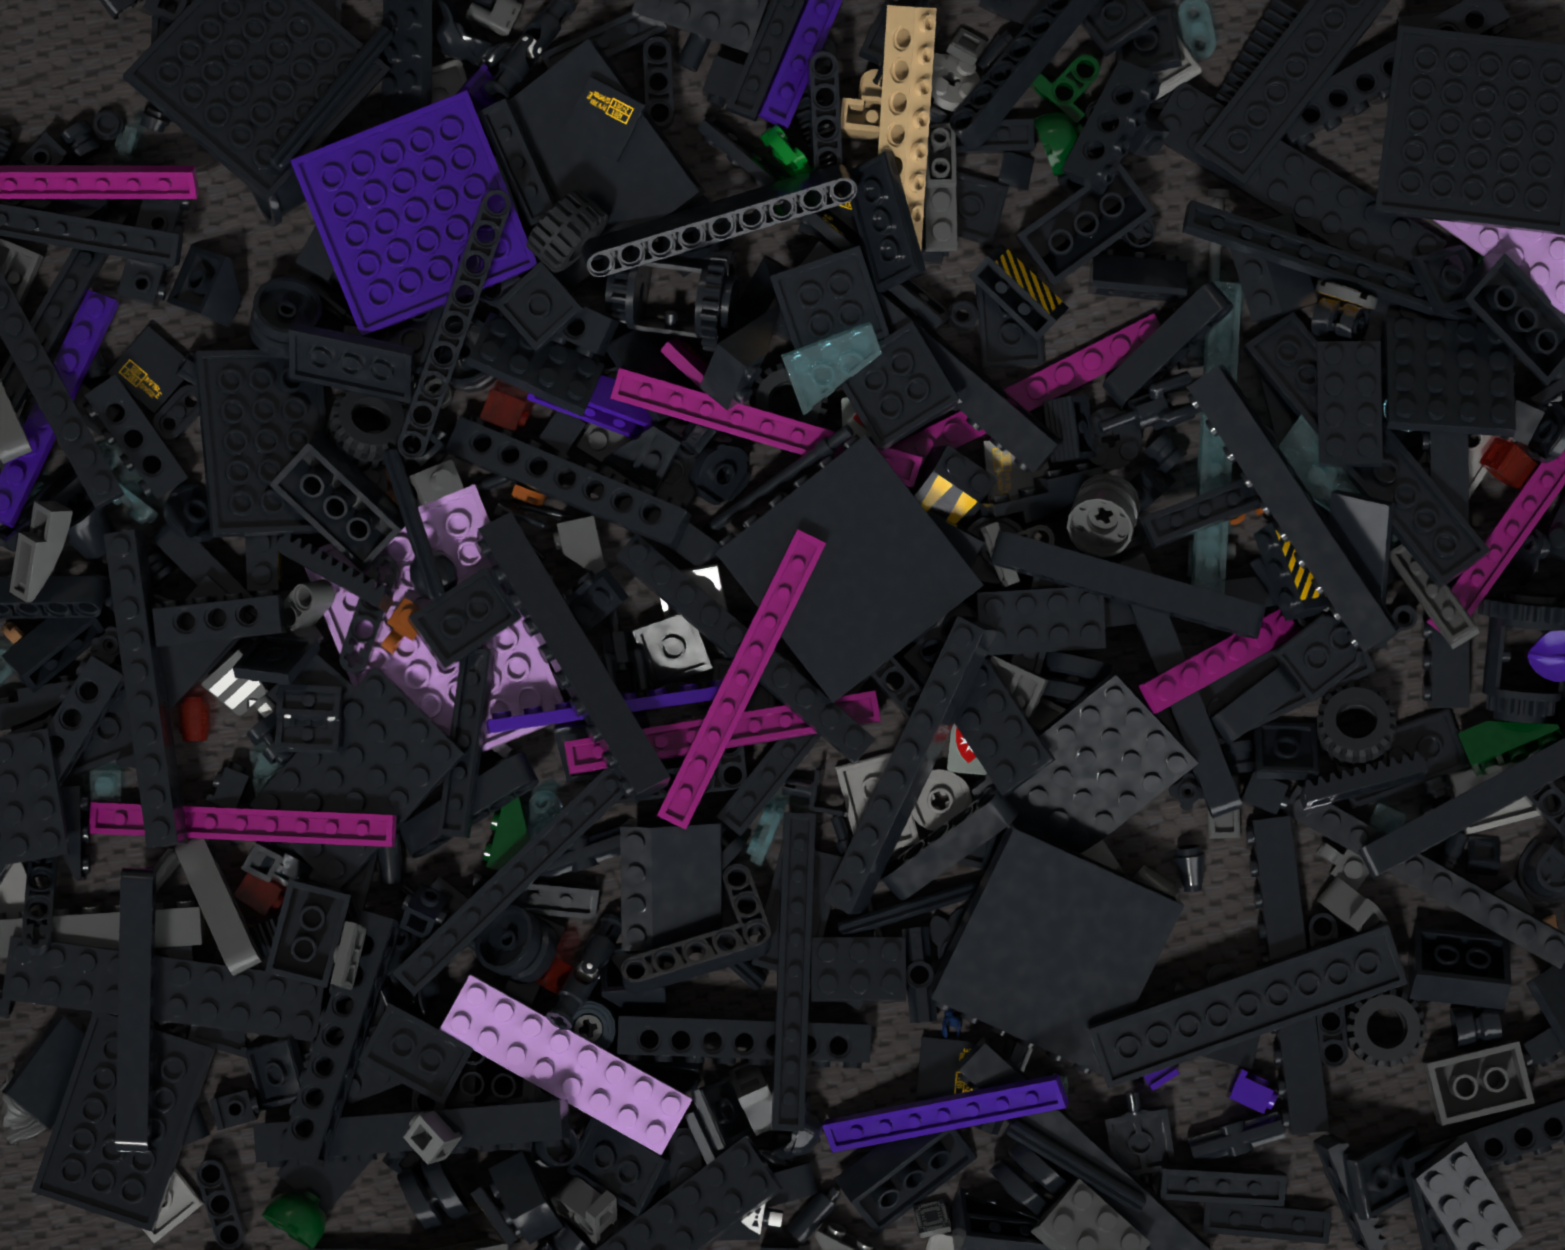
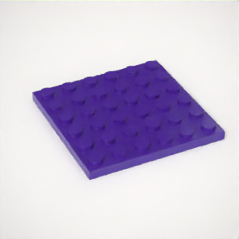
(401, 209)

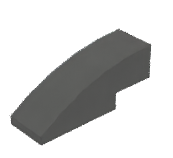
(39, 548)

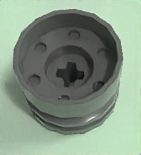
(1103, 515)

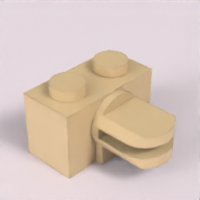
(862, 116)

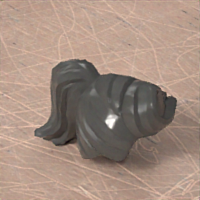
(20, 1122)

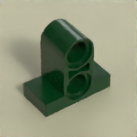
(1070, 80)

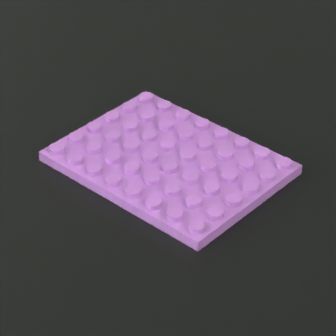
(518, 672)

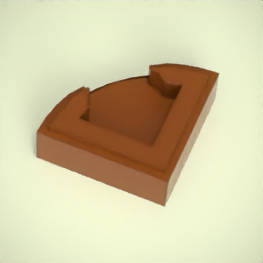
(528, 496)

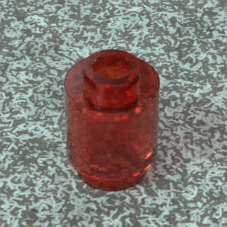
(194, 719)

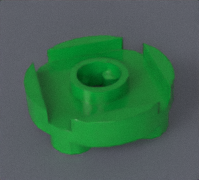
(791, 160)

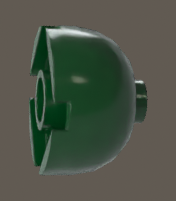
(1058, 137)
(297, 1216)

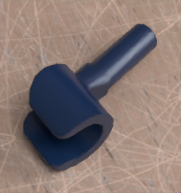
(950, 1021)

